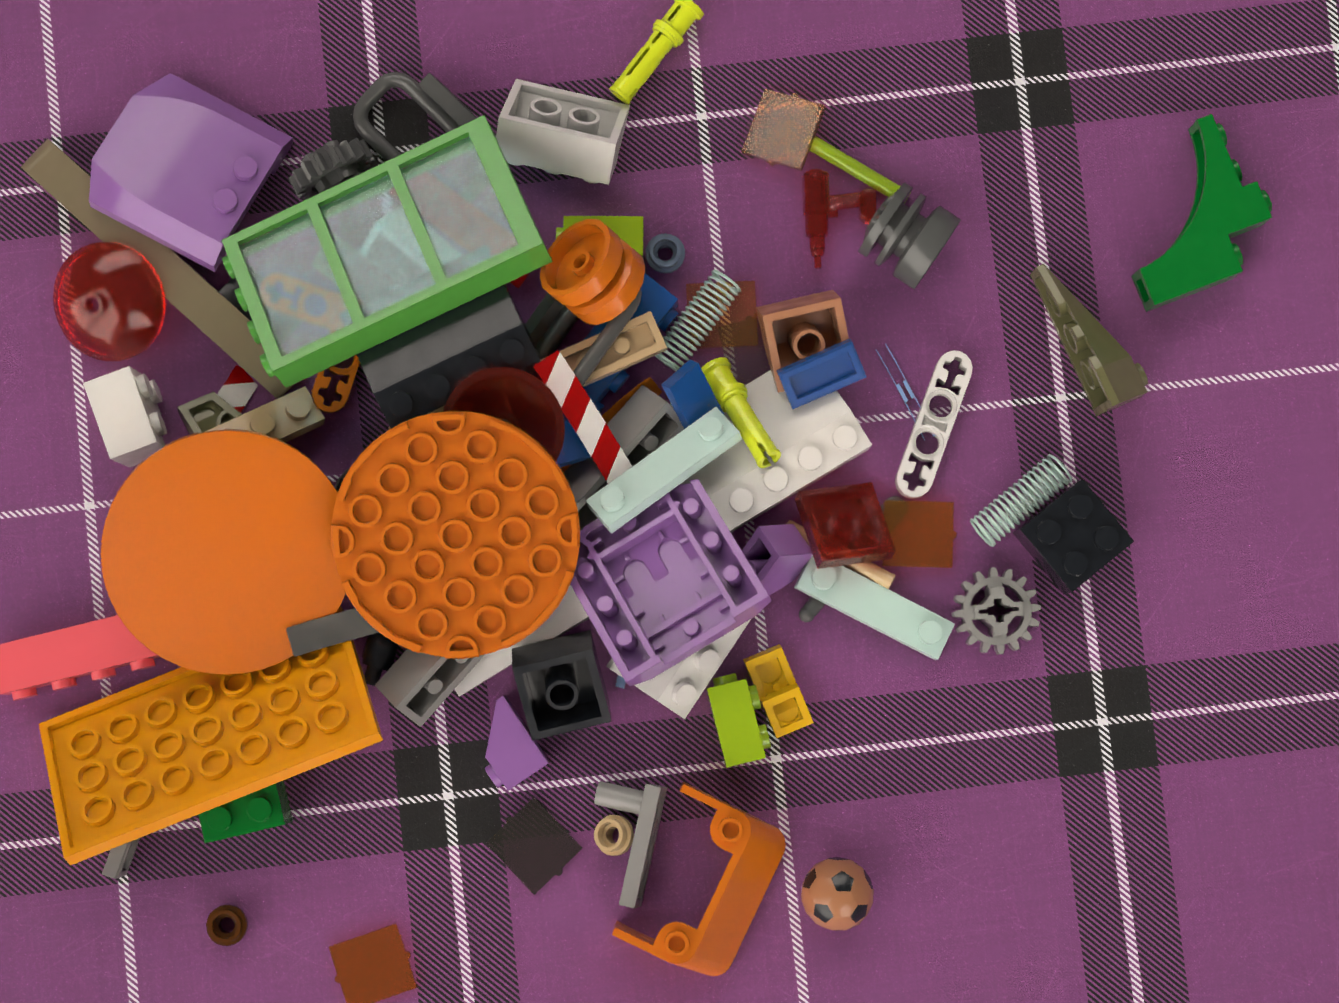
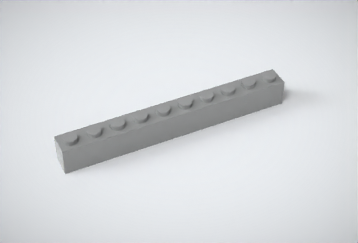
(423, 681)

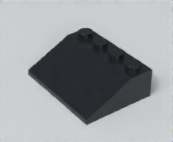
(427, 363)

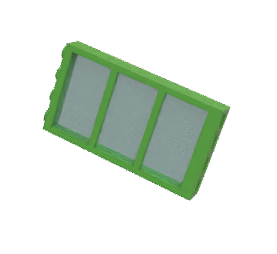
(383, 252)

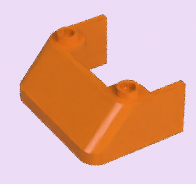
(755, 857)

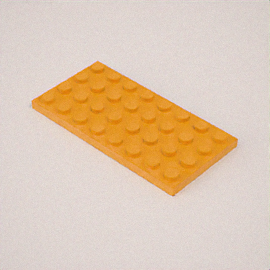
(199, 743)

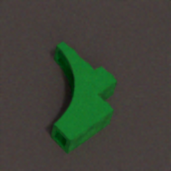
(1220, 211)

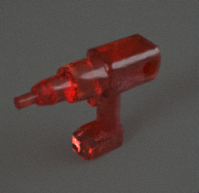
(820, 206)

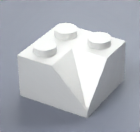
(127, 414)

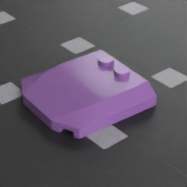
(184, 168)
(665, 583)

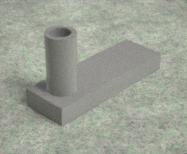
(648, 807)

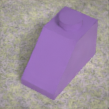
(777, 555)
(510, 748)

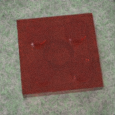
(844, 525)

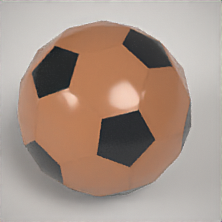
(837, 894)

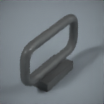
(428, 94)
(553, 322)

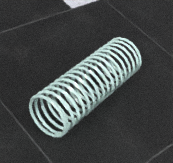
(715, 275)
(1056, 472)

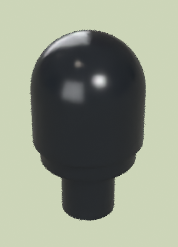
(378, 656)

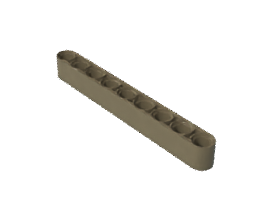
(181, 283)

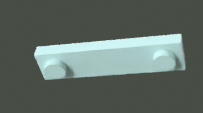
(663, 469)
(876, 607)

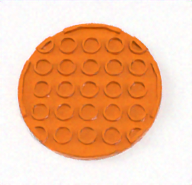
(455, 534)
(221, 550)

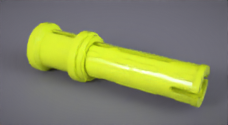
(666, 34)
(732, 400)

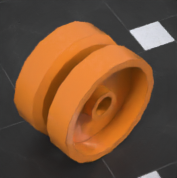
(593, 272)

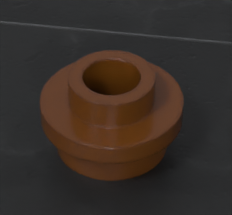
(215, 930)

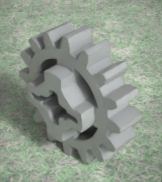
(996, 630)

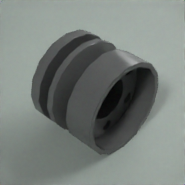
(908, 235)

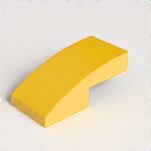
(778, 691)

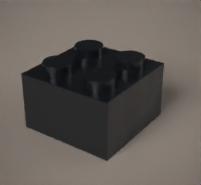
(1073, 537)
(561, 685)

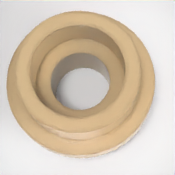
(604, 835)

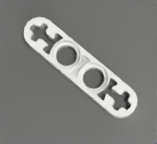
(929, 423)

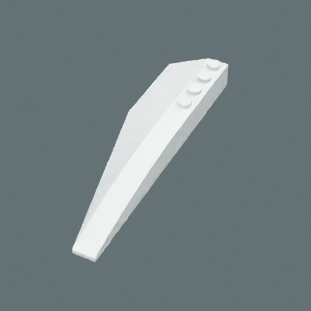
(811, 444)

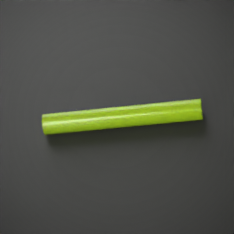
(854, 167)

